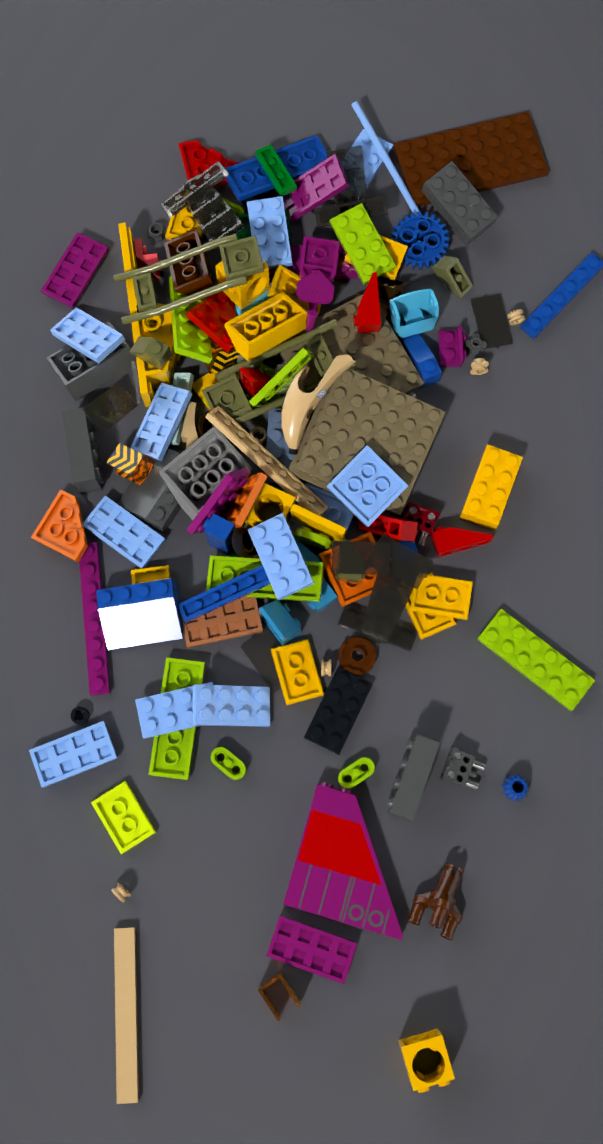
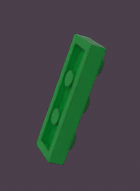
(275, 170)

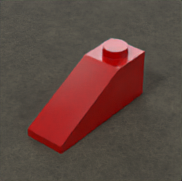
(368, 312)
(253, 380)
(392, 527)
(453, 540)

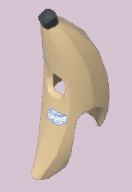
(299, 405)

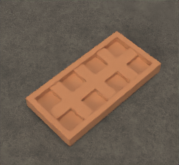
(225, 623)

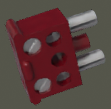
(425, 516)

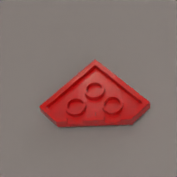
(199, 158)
(211, 318)

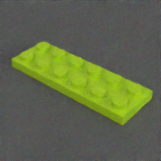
(188, 337)
(226, 568)
(536, 660)
(173, 751)

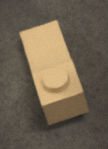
(189, 430)

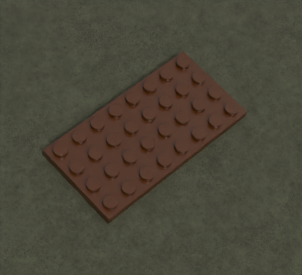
(486, 153)

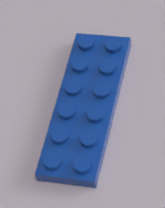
(250, 179)

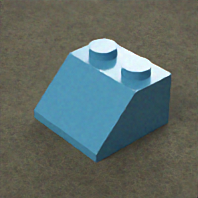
(280, 622)

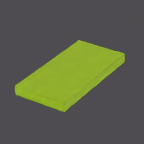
(282, 377)

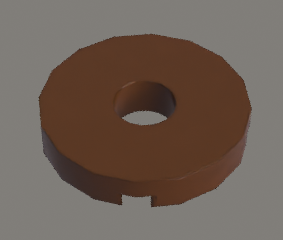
(357, 644)

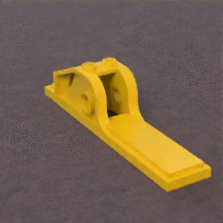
(157, 327)

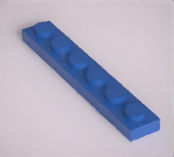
(562, 296)
(224, 594)

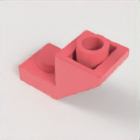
(145, 259)

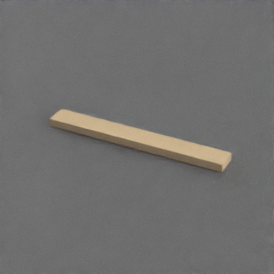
(266, 461)
(126, 1015)

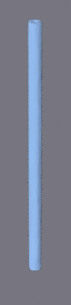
(378, 145)

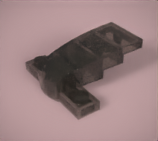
(354, 169)
(206, 204)
(382, 614)

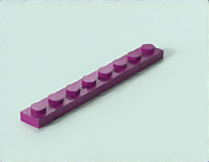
(94, 637)

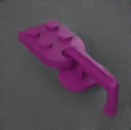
(317, 273)

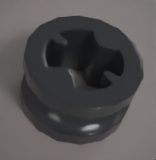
(74, 714)

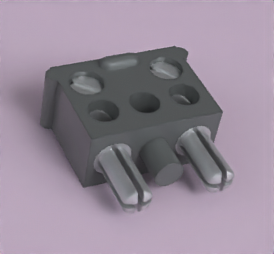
(452, 768)

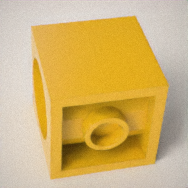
(247, 293)
(273, 496)
(443, 1073)

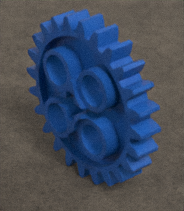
(429, 253)

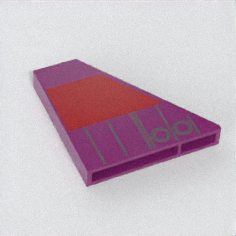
(338, 867)

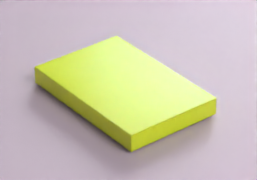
(123, 817)

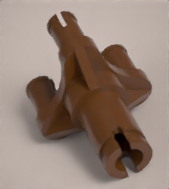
(441, 901)

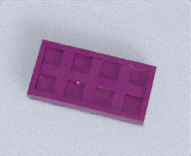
(315, 187)
(75, 270)
(218, 501)
(311, 949)

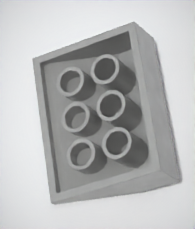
(201, 469)

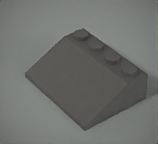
(83, 374)
(153, 499)

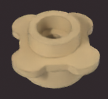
(479, 366)

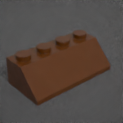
(193, 273)

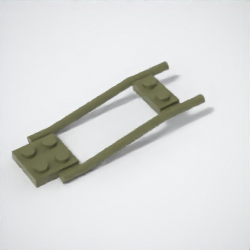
(239, 259)
(230, 394)

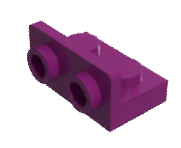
(451, 347)

